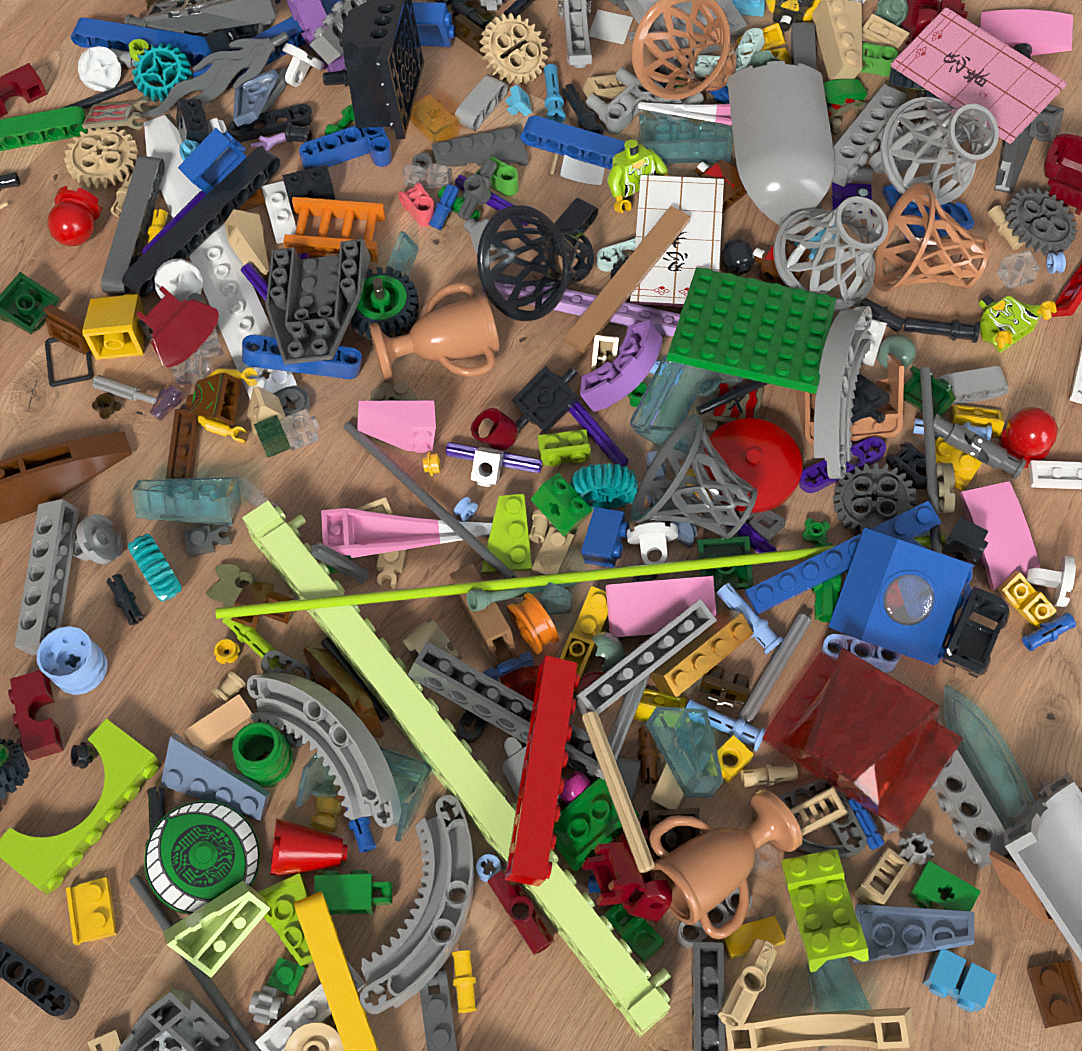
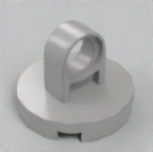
(97, 540)

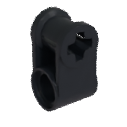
(909, 461)

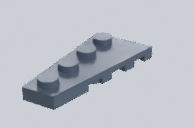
(203, 778)
(910, 931)

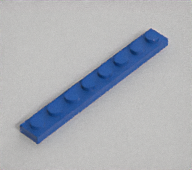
(835, 560)

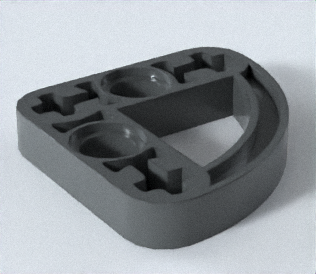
(844, 850)

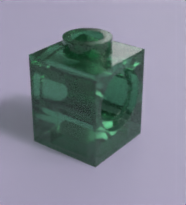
(272, 436)

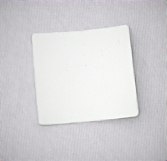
(581, 171)

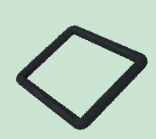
(68, 381)

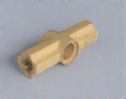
(741, 997)

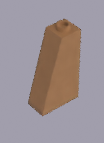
(488, 623)

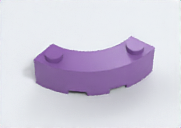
(310, 16)
(627, 371)

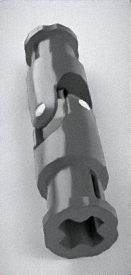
(979, 447)

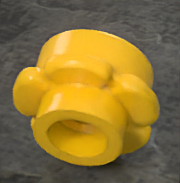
(432, 463)
(221, 647)

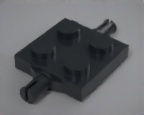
(546, 399)
(868, 400)

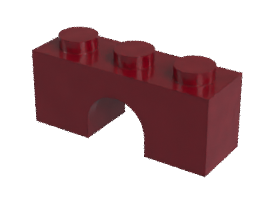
(22, 83)
(28, 695)

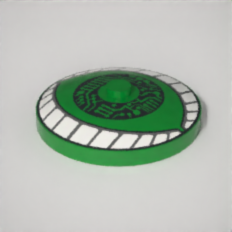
(200, 855)

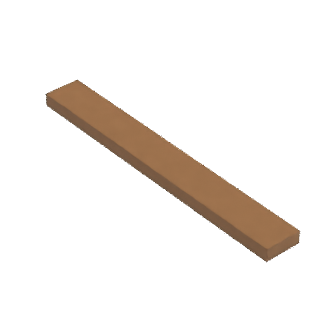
(627, 279)

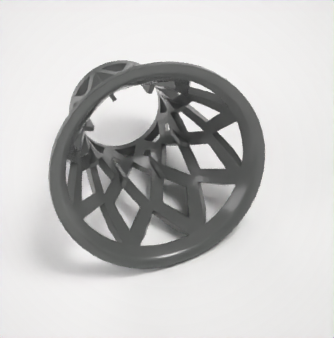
(712, 513)

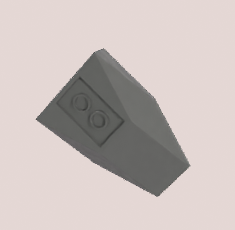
(314, 299)

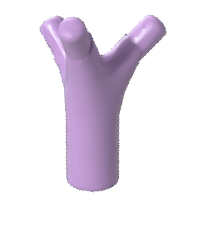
(269, 142)

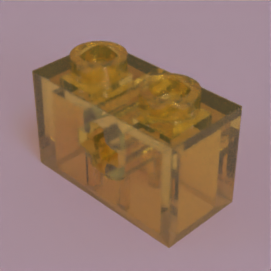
(434, 120)

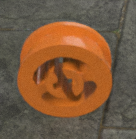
(532, 623)

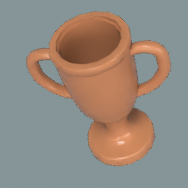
(445, 334)
(720, 860)

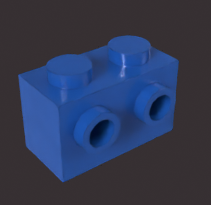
(605, 537)

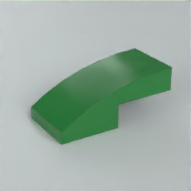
(839, 90)
(635, 932)

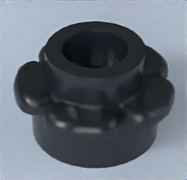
(81, 755)

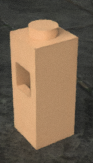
(219, 726)

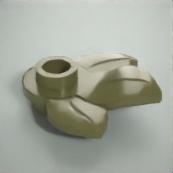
(230, 584)

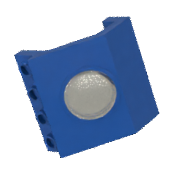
(901, 596)

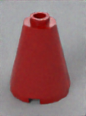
(304, 849)

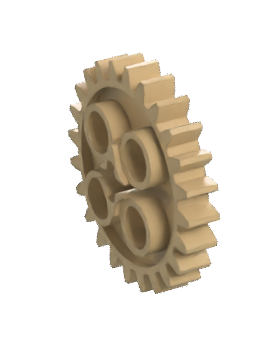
(502, 31)
(101, 156)

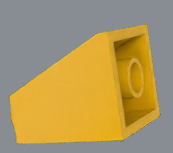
(114, 327)

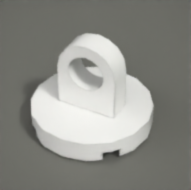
(299, 65)
(99, 68)
(179, 278)
(652, 537)
(1060, 580)

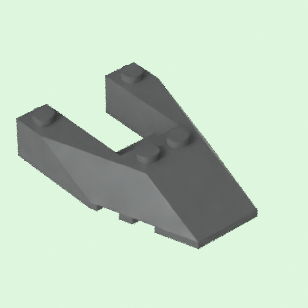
(211, 14)

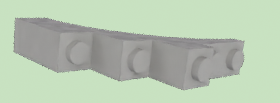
(576, 33)

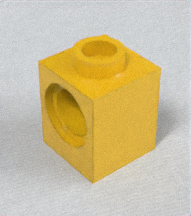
(739, 752)

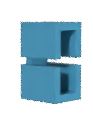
(973, 985)

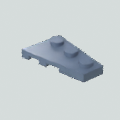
(252, 97)

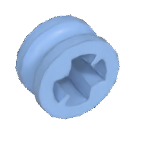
(1055, 262)
(465, 509)
(484, 859)

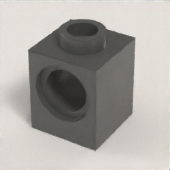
(1053, 117)

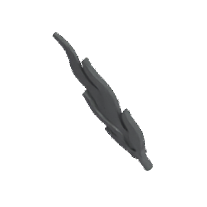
(224, 68)

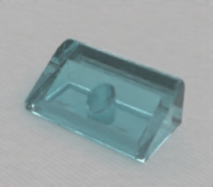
(403, 254)
(556, 600)

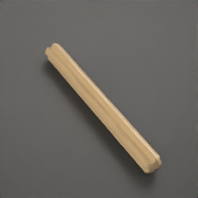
(618, 792)

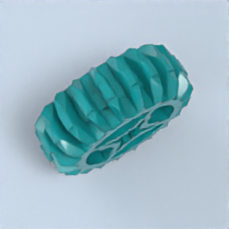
(145, 74)
(605, 485)
(154, 567)

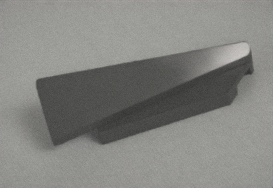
(1011, 161)

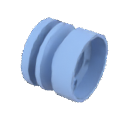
(72, 660)

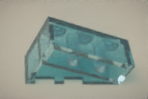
(688, 748)
(836, 988)

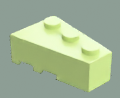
(217, 928)

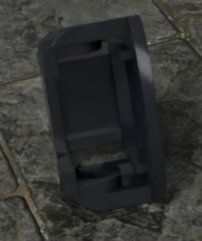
(972, 642)

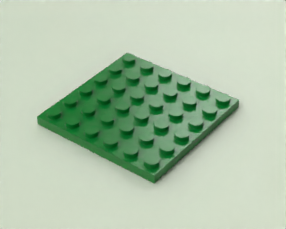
(753, 330)

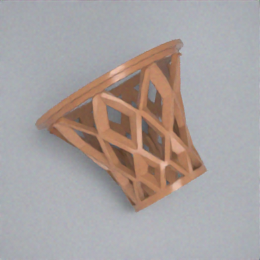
(691, 85)
(959, 242)

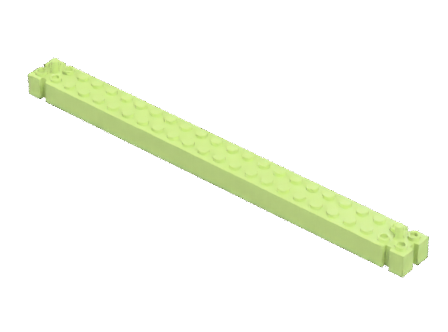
(451, 761)

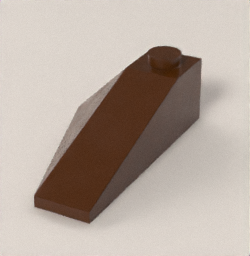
(338, 681)

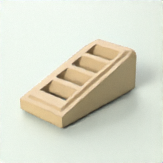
(595, 86)
(835, 800)
(873, 893)

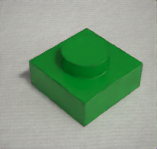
(286, 976)

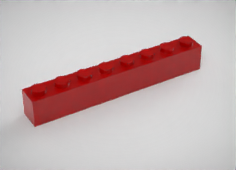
(541, 772)

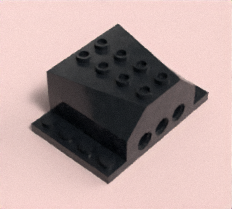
(382, 63)

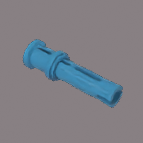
(553, 101)

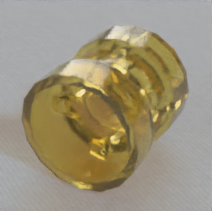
(326, 814)

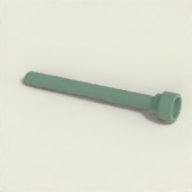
(479, 599)

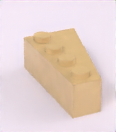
(840, 37)

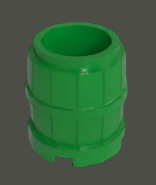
(253, 743)

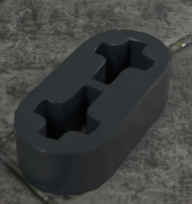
(466, 720)

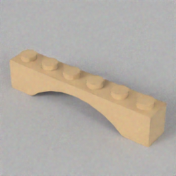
(862, 1028)

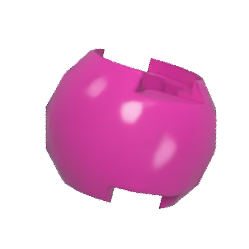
(574, 787)

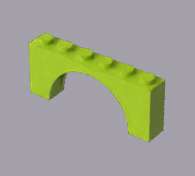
(48, 859)

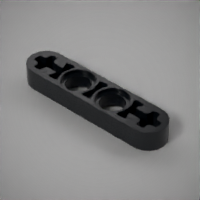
(271, 126)

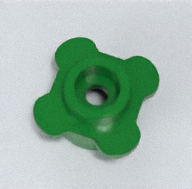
(640, 389)
(815, 538)

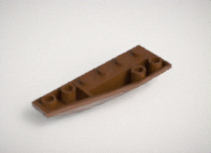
(55, 471)

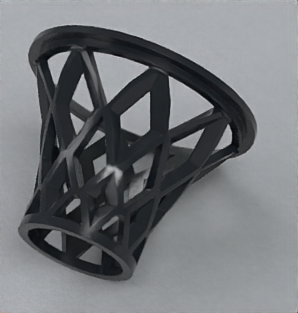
(558, 280)

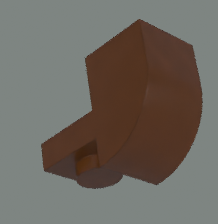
(257, 594)

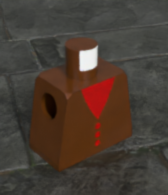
(733, 186)
(768, 269)

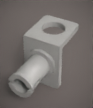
(475, 230)

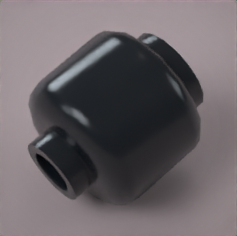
(738, 256)

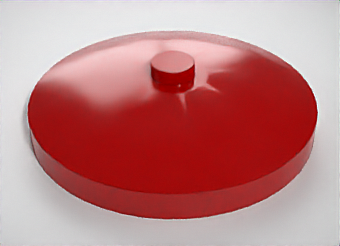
(762, 457)

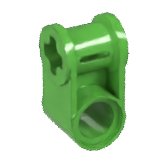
(878, 59)
(504, 178)

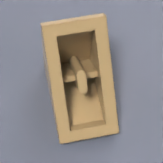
(604, 350)
(263, 406)

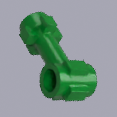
(348, 116)

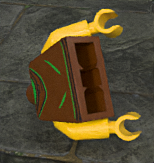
(217, 400)

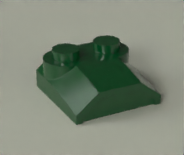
(24, 303)
(738, 576)

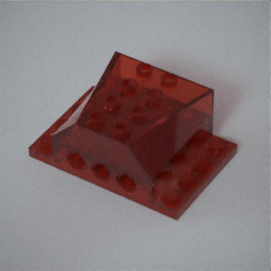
(864, 735)

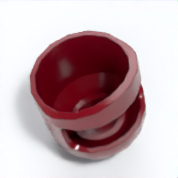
(502, 433)

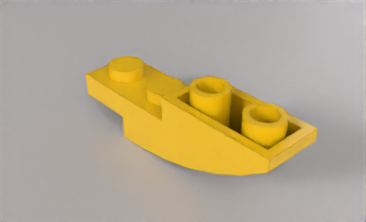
(591, 620)

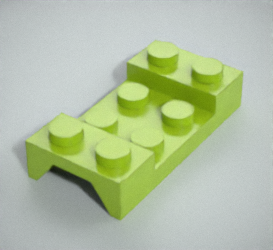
(823, 908)

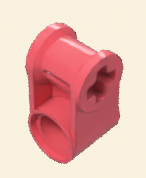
(418, 204)

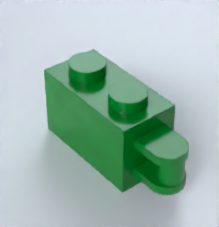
(352, 892)

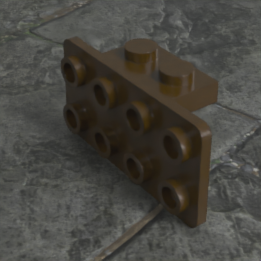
(471, 33)

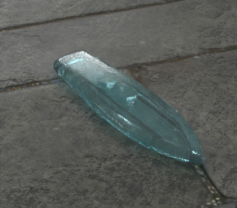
(987, 757)

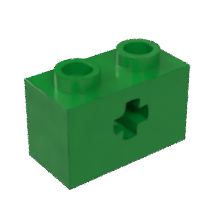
(561, 504)
(932, 880)

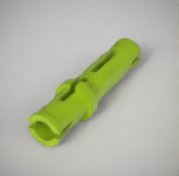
(253, 640)

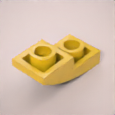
(1026, 600)

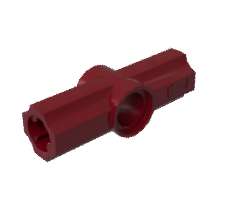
(531, 926)

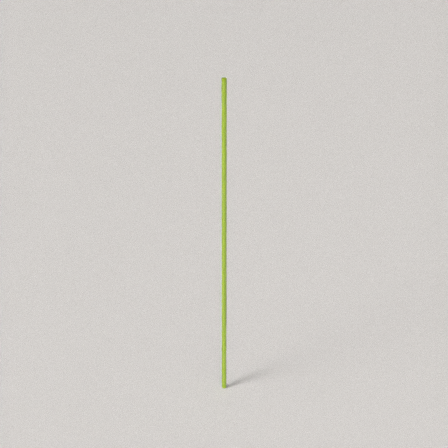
(530, 581)

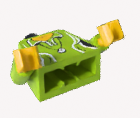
(627, 172)
(1010, 320)

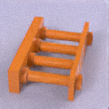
(328, 209)

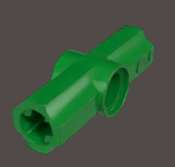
(826, 596)

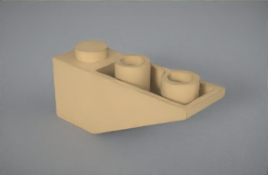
(246, 239)

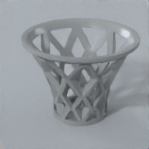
(949, 115)
(864, 255)

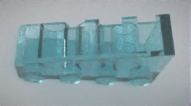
(685, 141)
(188, 500)

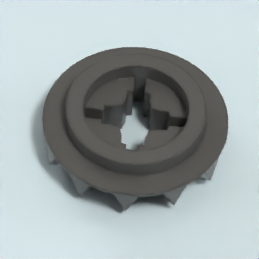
(295, 395)

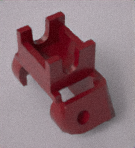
(923, 12)
(1068, 185)
(179, 327)
(624, 884)

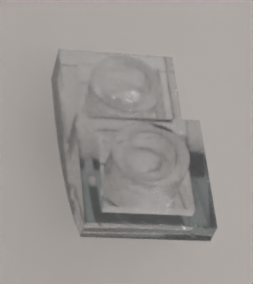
(434, 177)

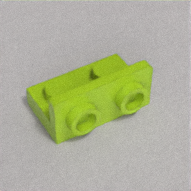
(564, 447)

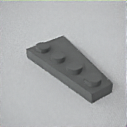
(502, 144)

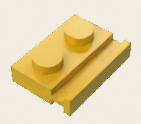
(964, 464)
(91, 911)

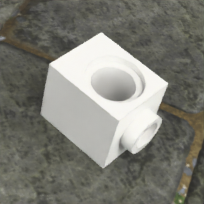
(491, 456)

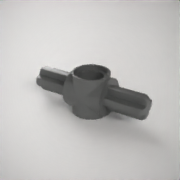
(477, 189)

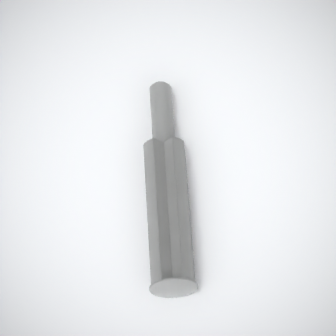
(121, 389)

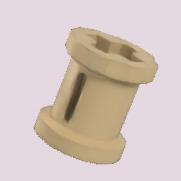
(229, 687)

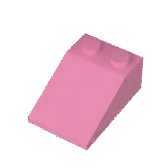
(399, 423)

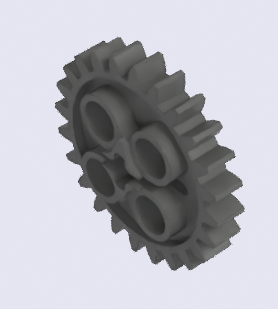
(1040, 221)
(875, 482)

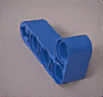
(346, 146)

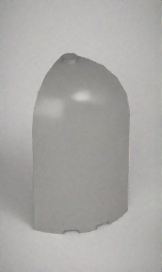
(781, 137)
(1049, 853)

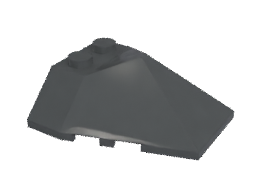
(179, 1024)

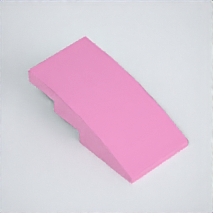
(1043, 30)
(1008, 536)
(650, 605)

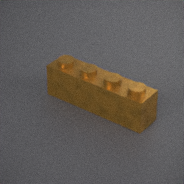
(702, 653)

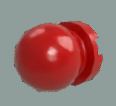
(73, 216)
(1029, 434)

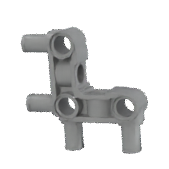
(625, 105)

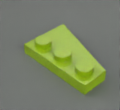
(509, 535)
(284, 918)

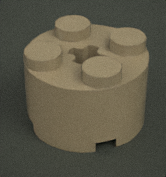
(429, 632)

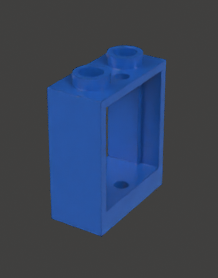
(438, 15)
(206, 154)

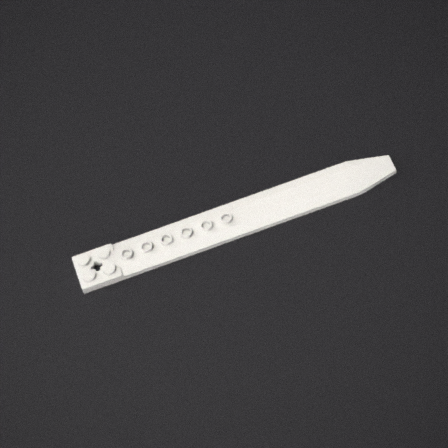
(218, 263)

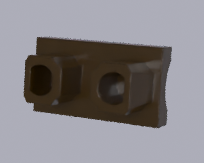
(723, 691)

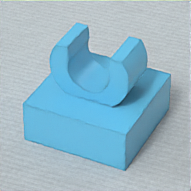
(518, 101)

